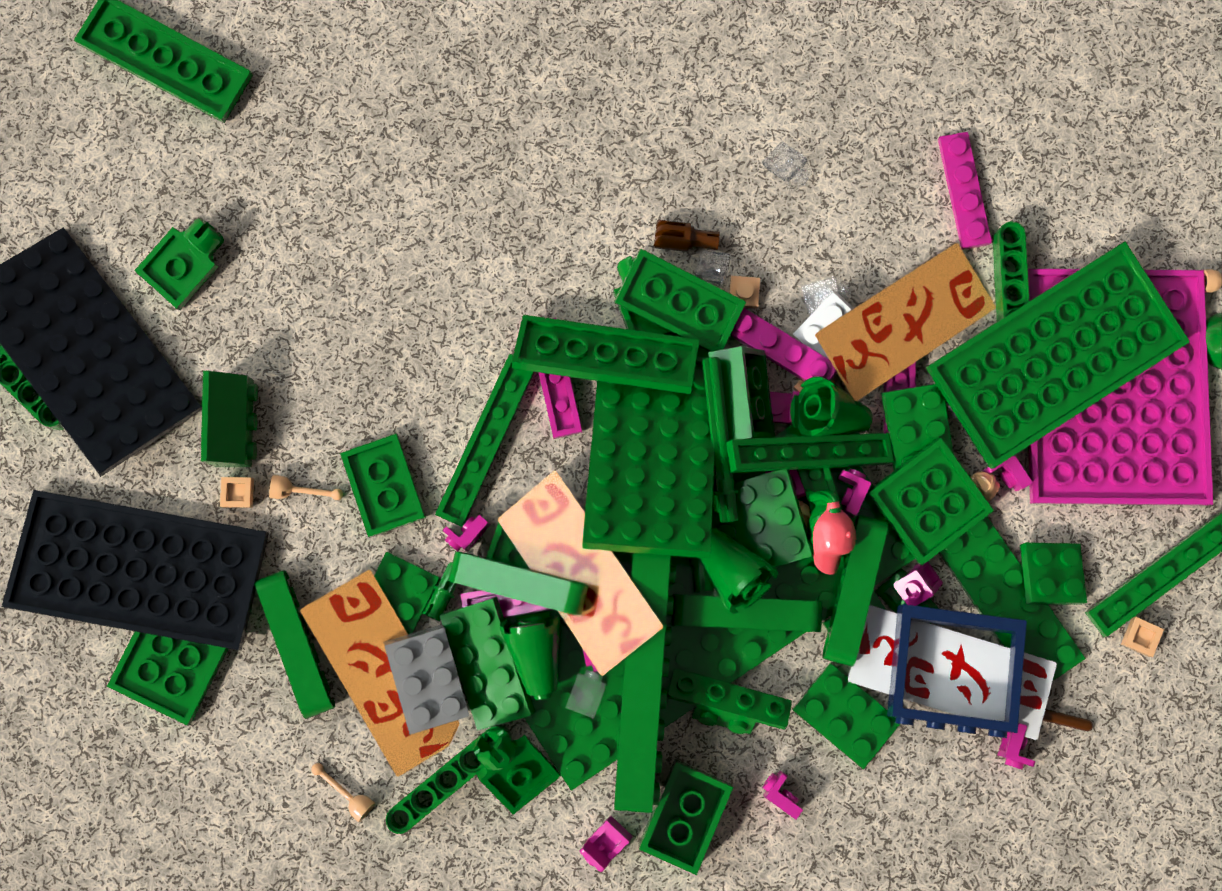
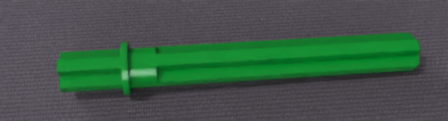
(719, 436)

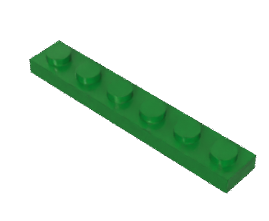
(484, 444)
(809, 452)
(1158, 577)

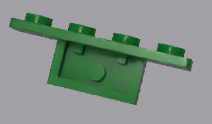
(728, 703)

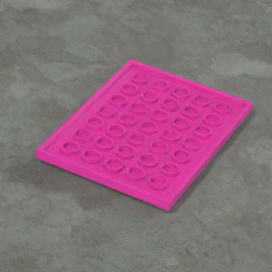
(1148, 435)

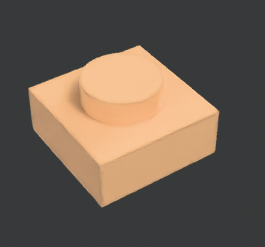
(746, 289)
(236, 492)
(1142, 636)

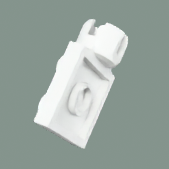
(828, 312)

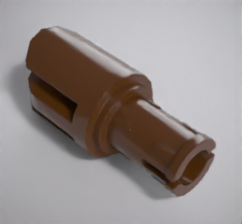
(683, 236)

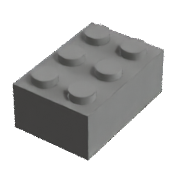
(426, 679)

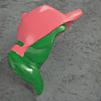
(831, 531)

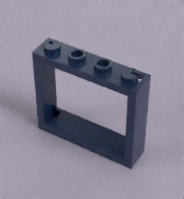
(935, 720)

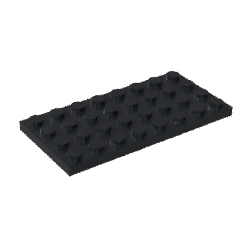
(87, 354)
(136, 570)

